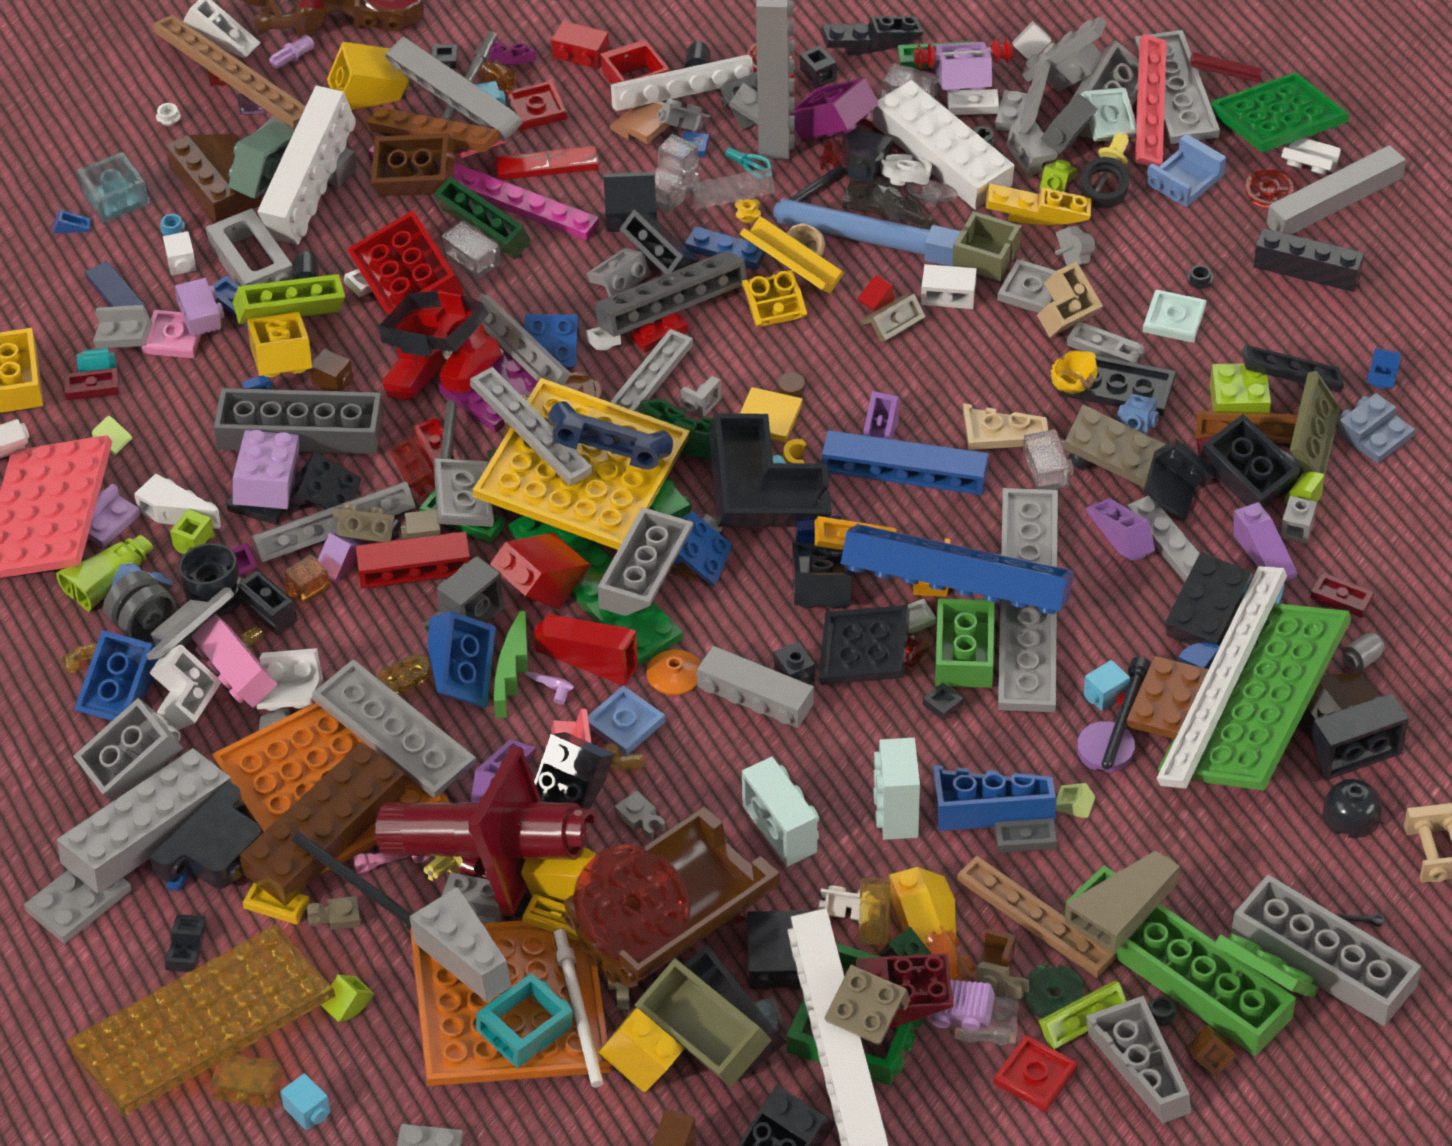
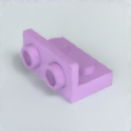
(111, 516)

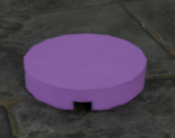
(1093, 744)

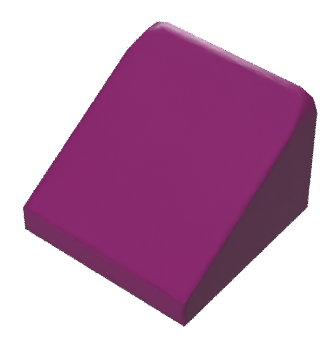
(244, 559)

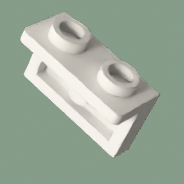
(1313, 154)

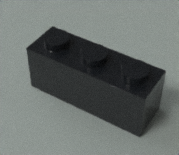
(656, 242)

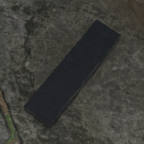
(1290, 367)

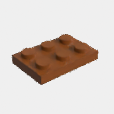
(1165, 697)

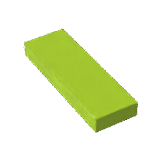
(1071, 1020)

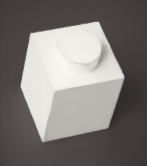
(179, 253)

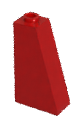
(589, 646)

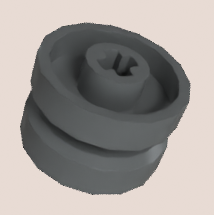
(138, 605)

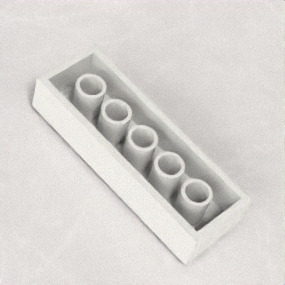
(935, 134)
(307, 165)

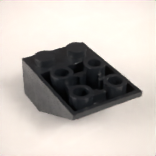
(572, 770)
(787, 1122)

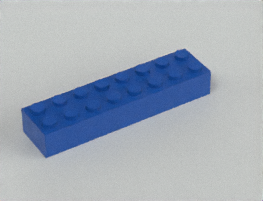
(957, 568)

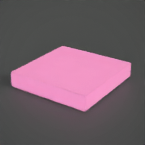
(170, 336)

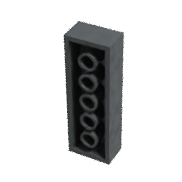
(321, 418)

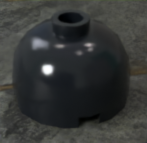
(1352, 808)

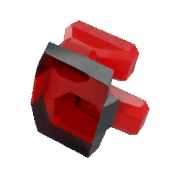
(423, 328)

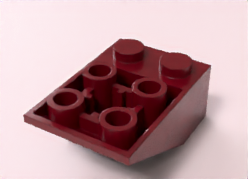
(924, 978)

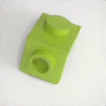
(1057, 175)

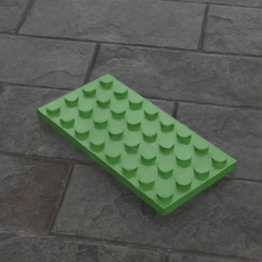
(1270, 695)

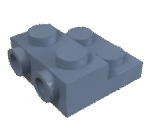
(1374, 428)

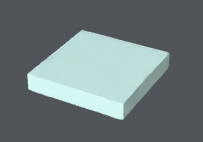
(1113, 113)
(1174, 316)

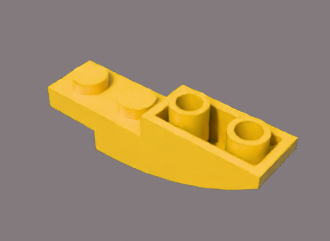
(1045, 208)

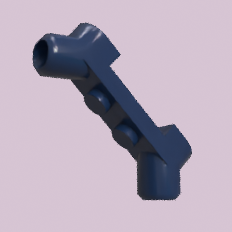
(576, 428)

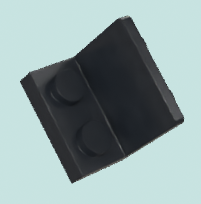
(1174, 476)
(323, 484)

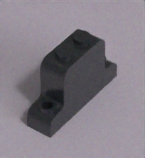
(209, 841)

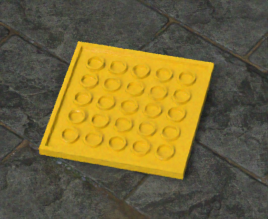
(595, 507)

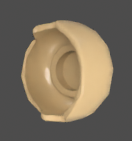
(808, 236)

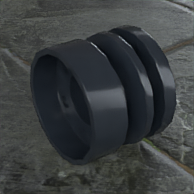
(207, 571)

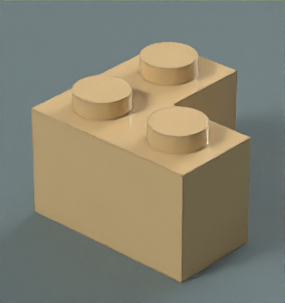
(1072, 299)

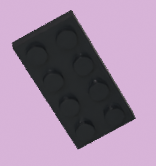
(1120, 379)

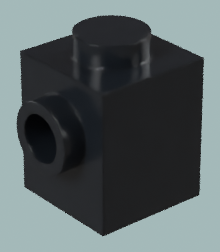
(795, 663)

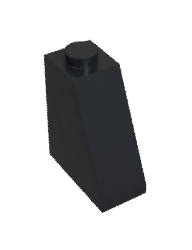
(863, 153)

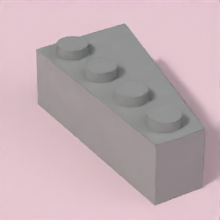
(461, 944)
(1140, 1054)

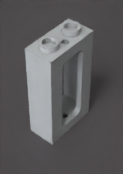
(247, 224)

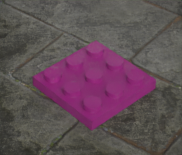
(478, 407)

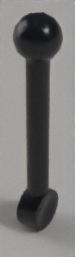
(1377, 919)

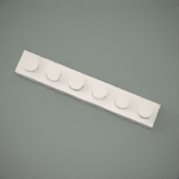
(679, 82)

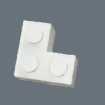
(189, 686)

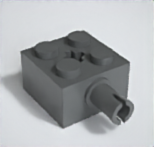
(471, 592)

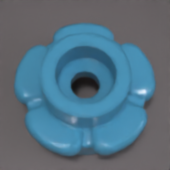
(171, 224)

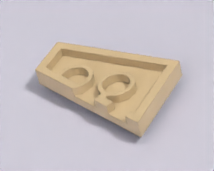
(999, 430)

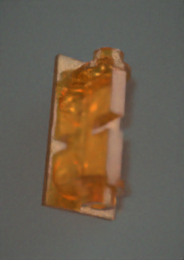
(947, 942)

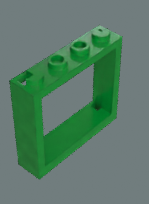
(880, 1069)

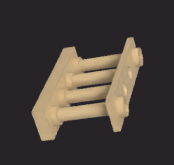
(1423, 822)

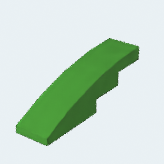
(511, 661)

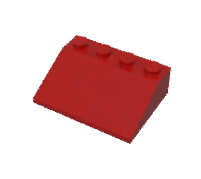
(403, 262)

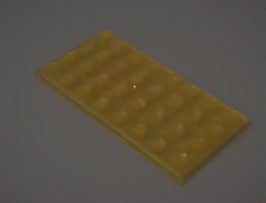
(199, 1019)

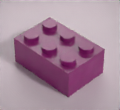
(834, 109)

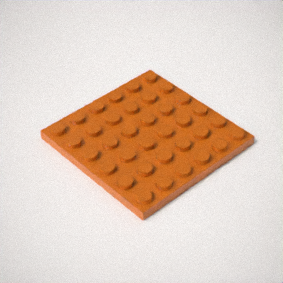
(289, 759)
(449, 1008)

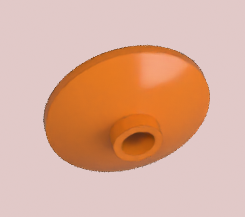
(673, 672)

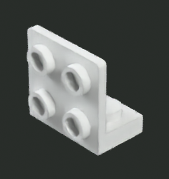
(297, 677)

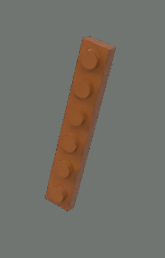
(406, 123)

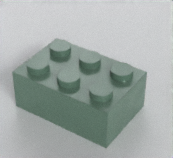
(259, 158)

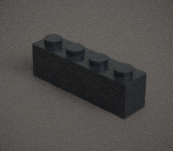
(1308, 260)

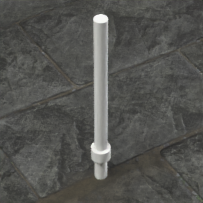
(566, 960)

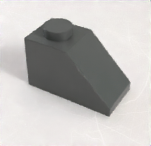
(1069, 124)

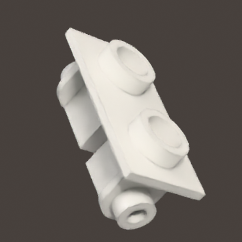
(838, 900)

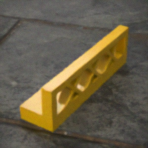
(793, 254)

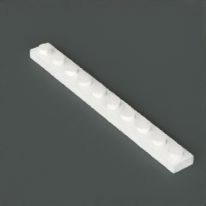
(1221, 677)

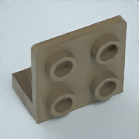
(866, 1004)

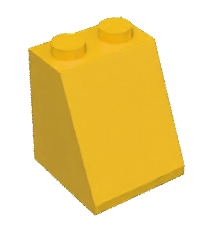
(366, 76)
(554, 877)
(641, 1050)

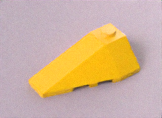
(923, 901)

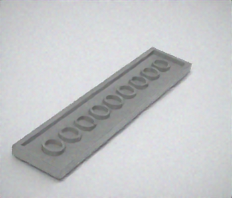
(1027, 634)

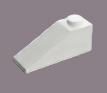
(220, 28)

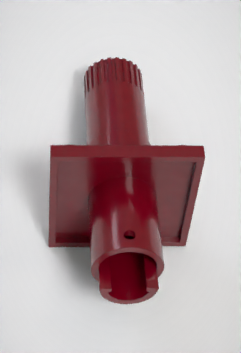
(499, 829)

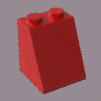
(541, 567)

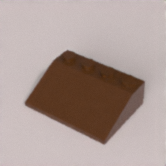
(204, 167)

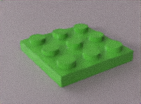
(1268, 964)

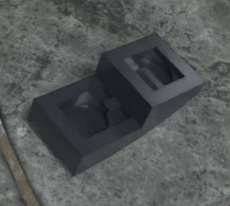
(186, 943)

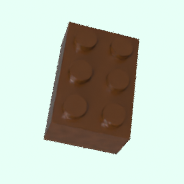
(412, 163)

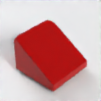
(877, 293)

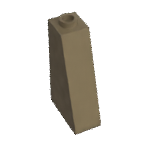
(1123, 901)

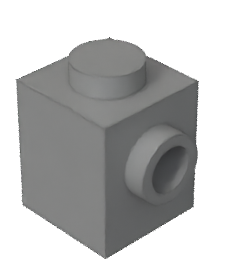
(1298, 519)

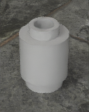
(1363, 651)

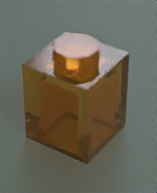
(306, 579)

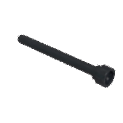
(1137, 672)

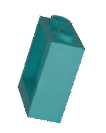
(506, 1040)

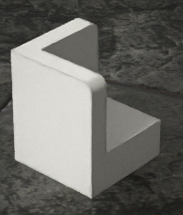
(1031, 40)

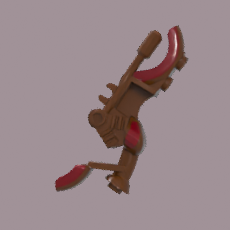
(310, 14)

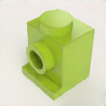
(187, 534)

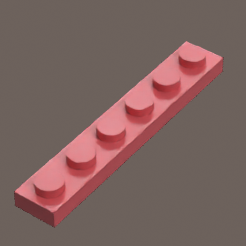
(1150, 101)

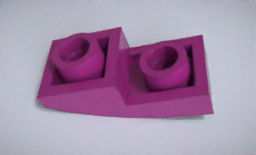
(517, 54)

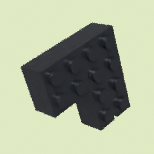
(752, 487)

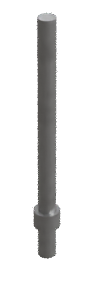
(481, 55)

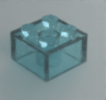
(112, 187)

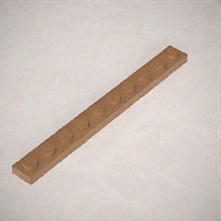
(230, 70)

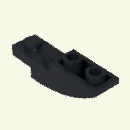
(878, 35)

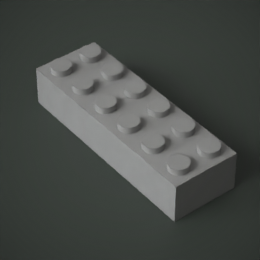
(139, 821)
(1327, 948)

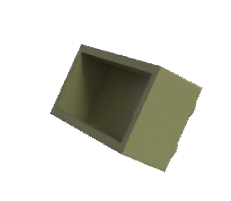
(703, 1022)

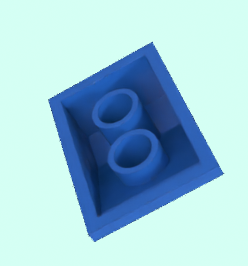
(461, 656)
(115, 676)

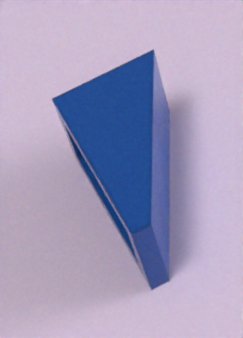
(68, 223)

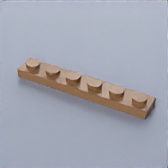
(1035, 916)

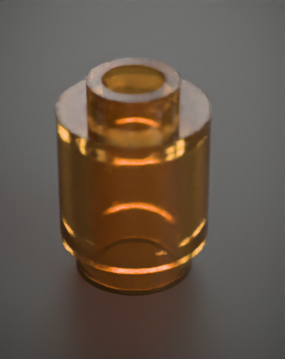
(496, 71)

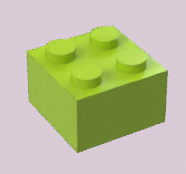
(1239, 389)

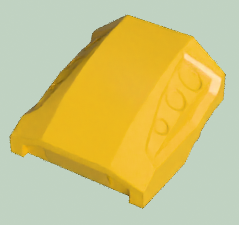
(774, 299)

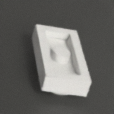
(973, 102)

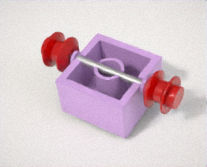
(963, 63)

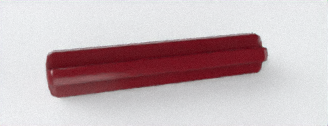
(1225, 67)

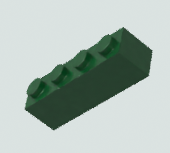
(468, 206)

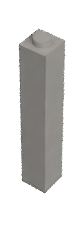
(1336, 191)

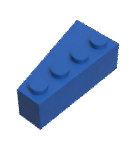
(980, 800)

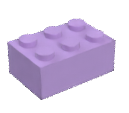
(265, 469)

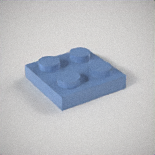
(625, 720)

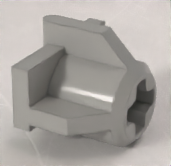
(1075, 245)

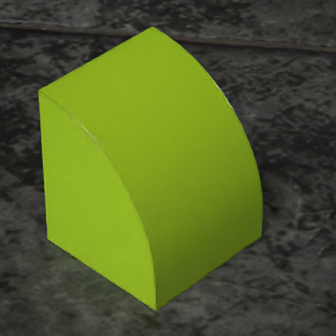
(1308, 487)
(349, 998)

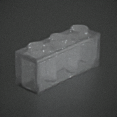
(733, 188)

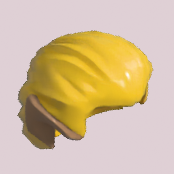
(1074, 371)

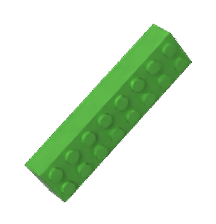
(1203, 976)

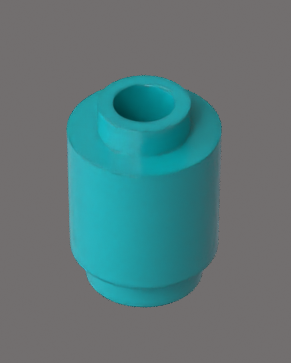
(96, 359)

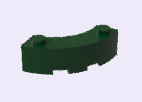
(698, 440)

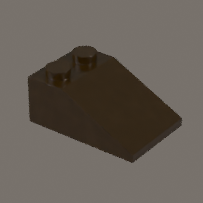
(1335, 694)

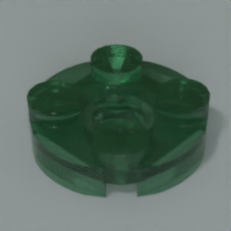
(1052, 978)

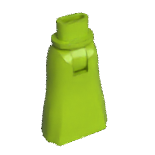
(95, 575)

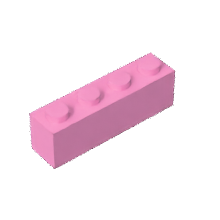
(234, 662)

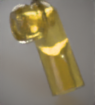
(251, 636)
(78, 653)
(622, 761)

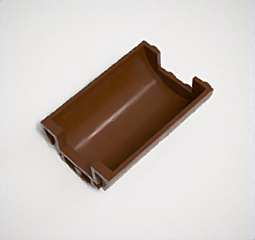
(718, 889)

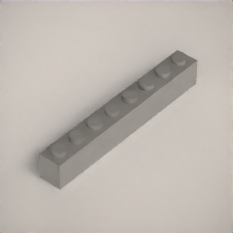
(774, 78)

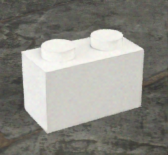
(948, 286)

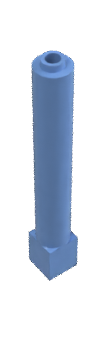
(933, 243)

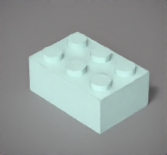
(897, 788)
(780, 811)

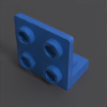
(556, 335)
(704, 550)

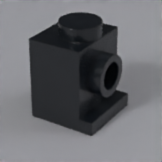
(818, 66)

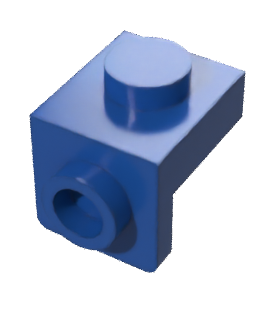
(1384, 368)

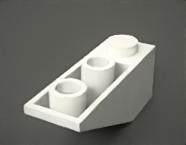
(167, 502)

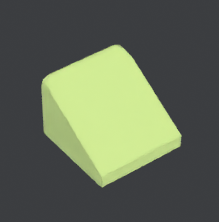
(115, 431)
(1075, 800)

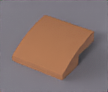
(640, 123)

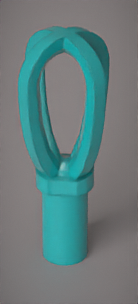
(743, 159)

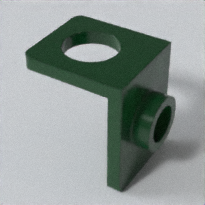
(906, 944)

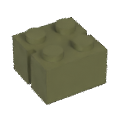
(987, 245)

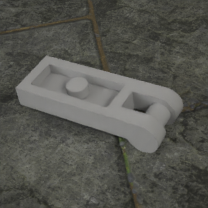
(1104, 344)

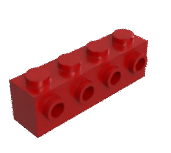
(417, 558)

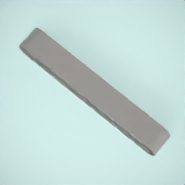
(453, 88)

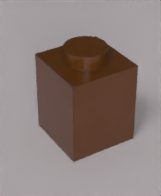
(331, 371)

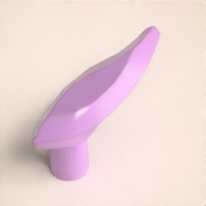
(560, 685)

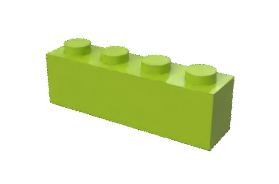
(303, 295)

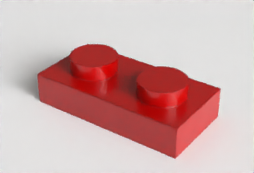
(650, 334)

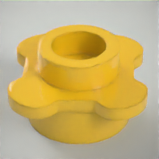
(748, 210)

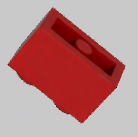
(580, 44)

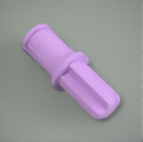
(291, 51)

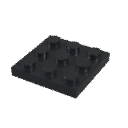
(864, 644)

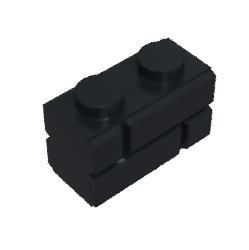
(267, 602)

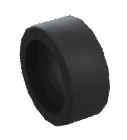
(1105, 164)

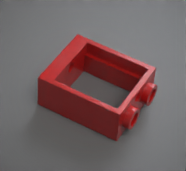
(640, 55)

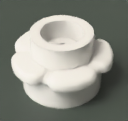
(168, 114)

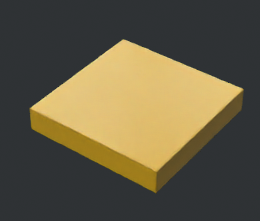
(780, 408)

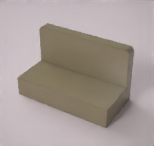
(895, 316)

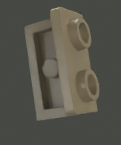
(363, 525)

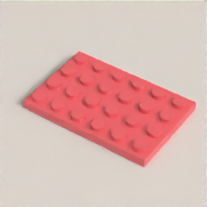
(50, 504)

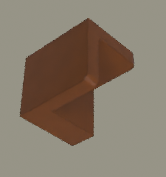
(998, 948)
(1211, 1050)

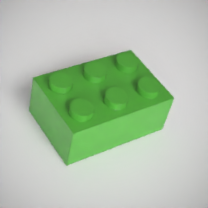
(965, 643)

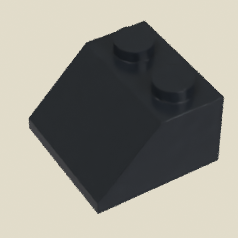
(628, 192)

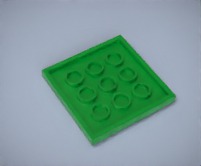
(1279, 112)

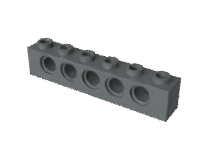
(670, 293)

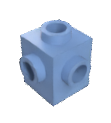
(1139, 413)

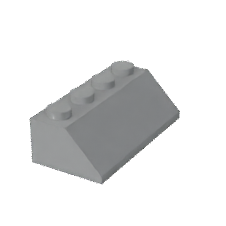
(1115, 70)
(642, 562)

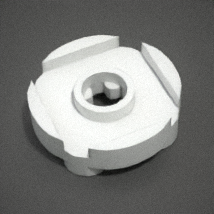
(903, 169)

